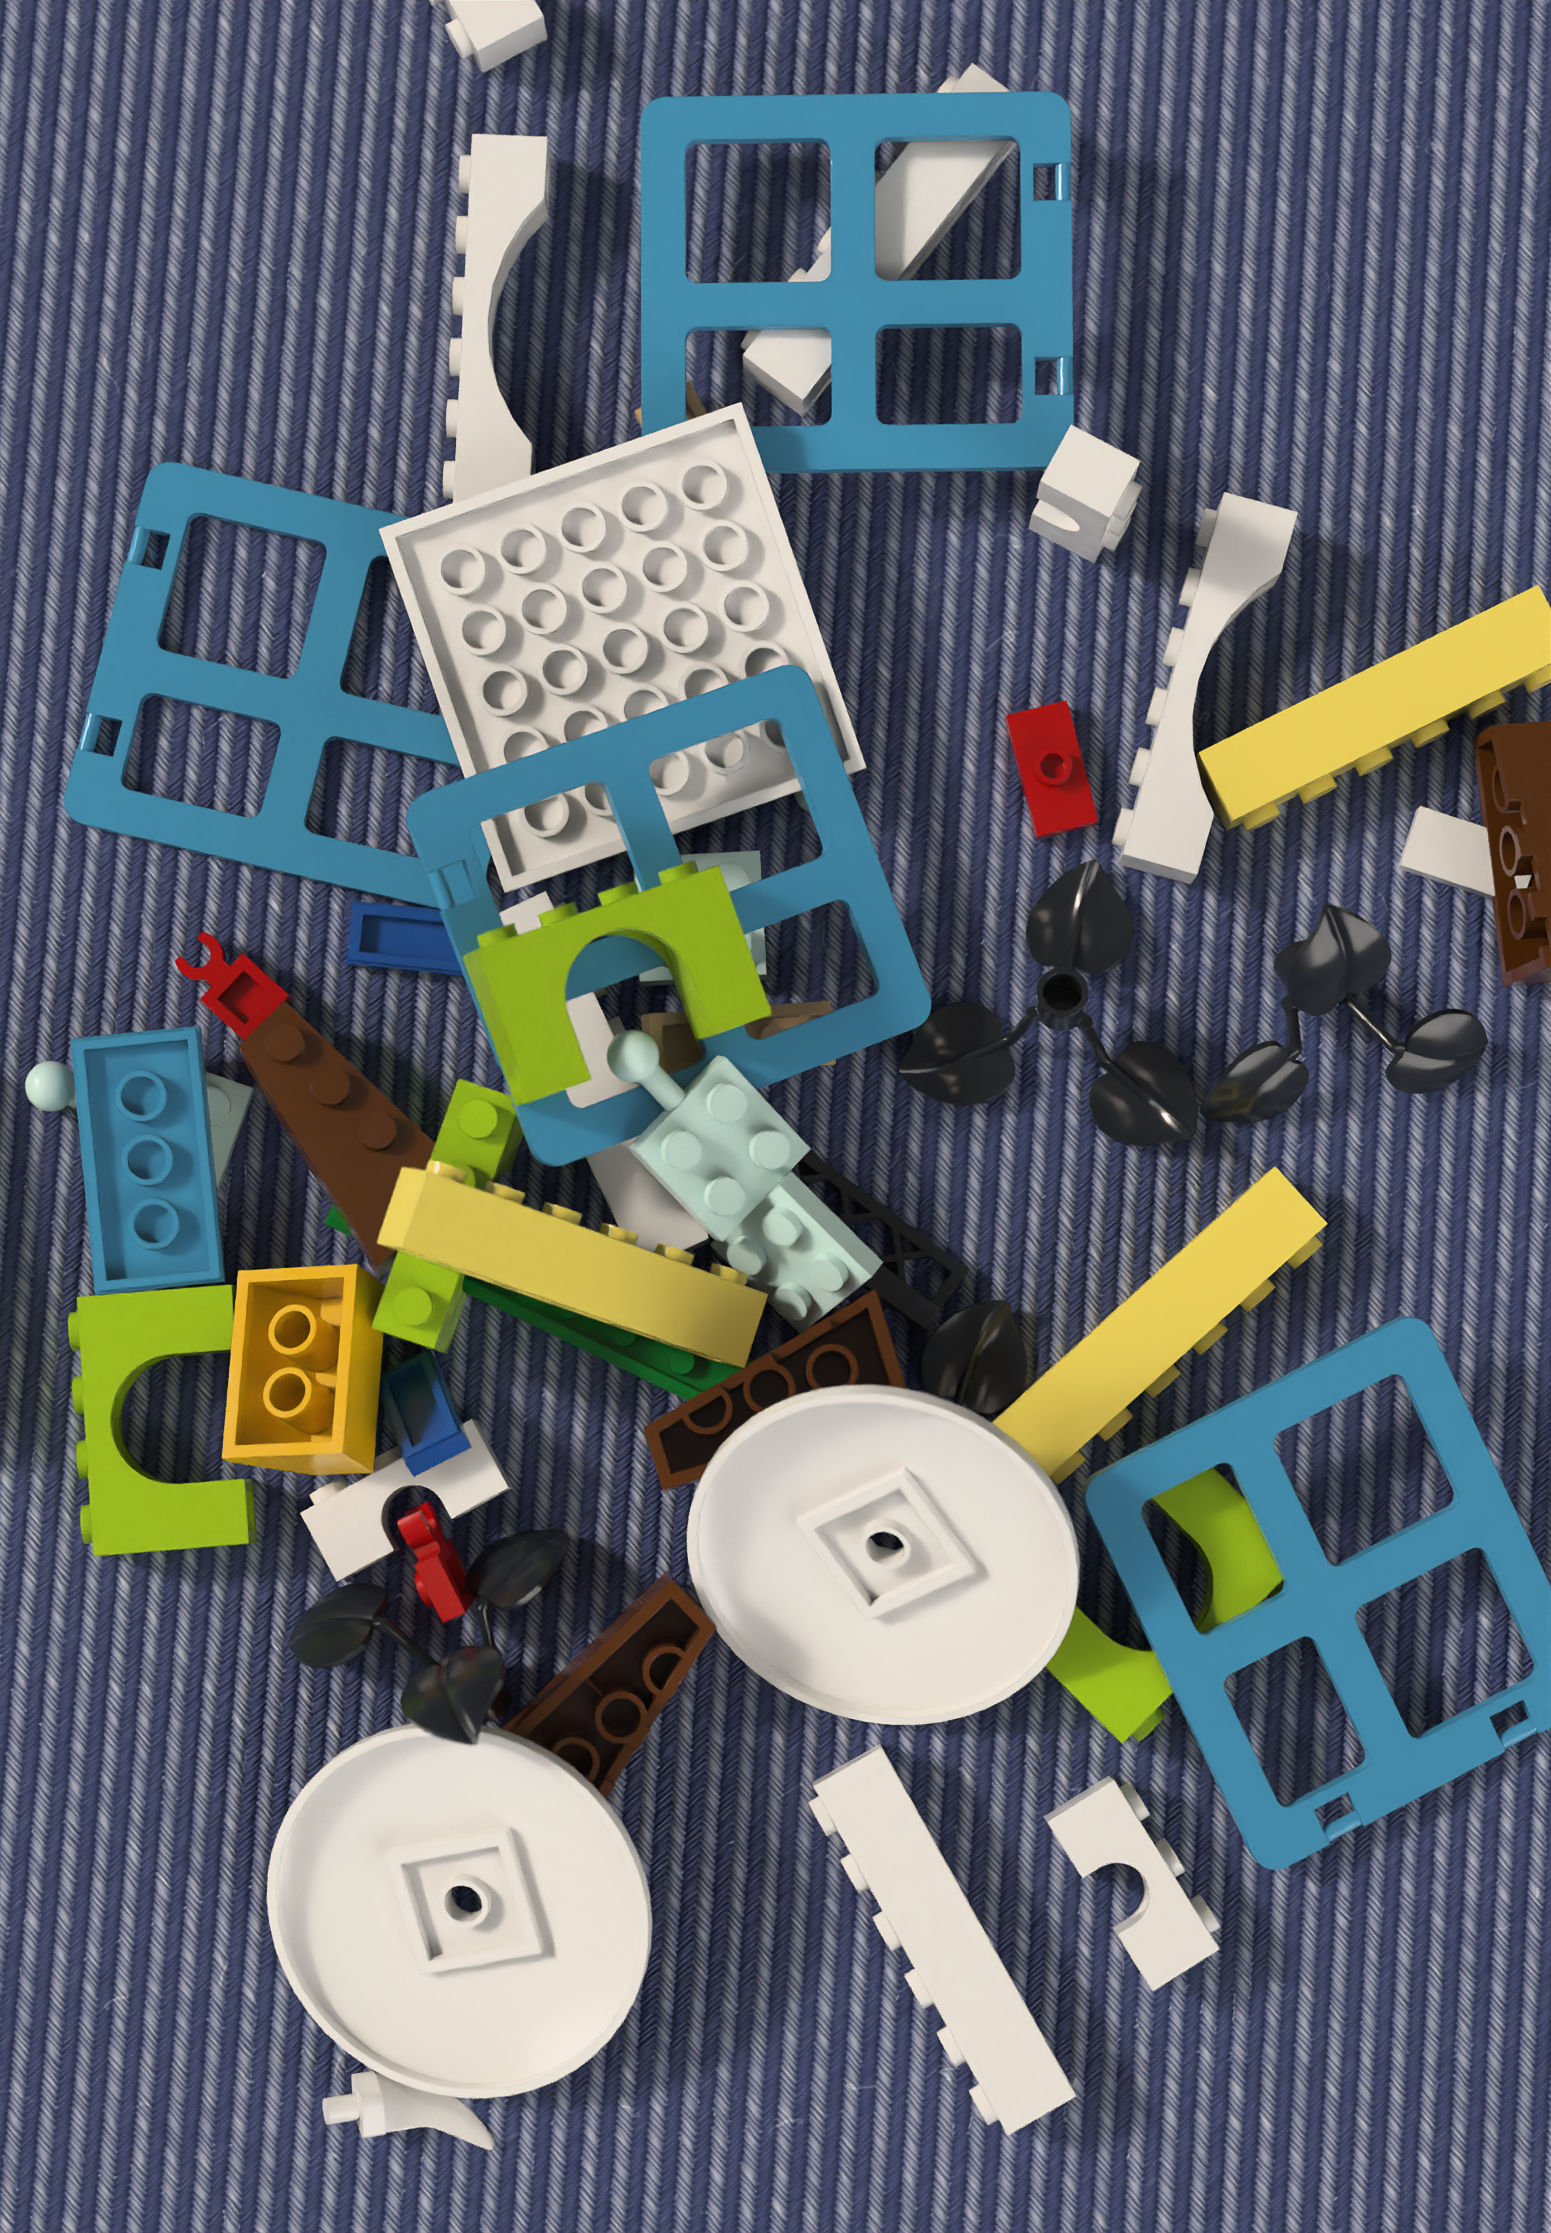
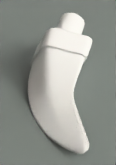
(390, 2106)

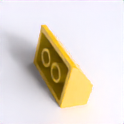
(304, 1370)

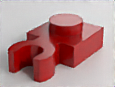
(239, 992)
(439, 1567)

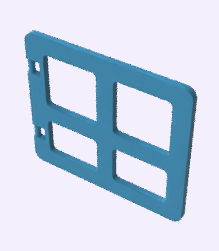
(853, 299)
(305, 707)
(620, 764)
(1323, 1597)

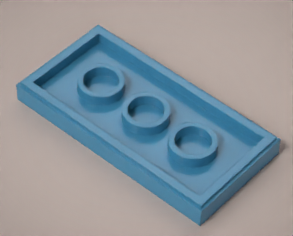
(148, 1160)

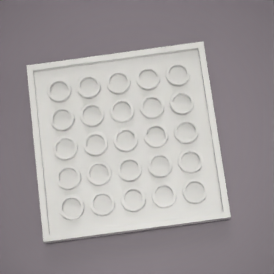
(605, 602)

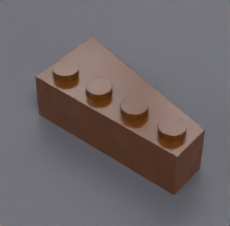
(1516, 810)
(338, 1123)
(836, 1352)
(618, 1685)

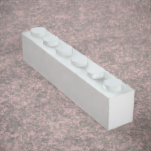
(913, 213)
(628, 1186)
(943, 1939)

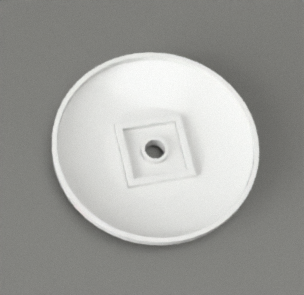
(866, 1628)
(441, 1991)

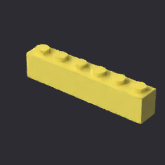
(1378, 711)
(572, 1266)
(1161, 1322)

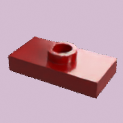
(1051, 770)

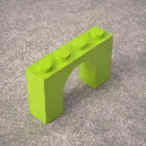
(525, 975)
(482, 1139)
(117, 1343)
(1127, 1683)

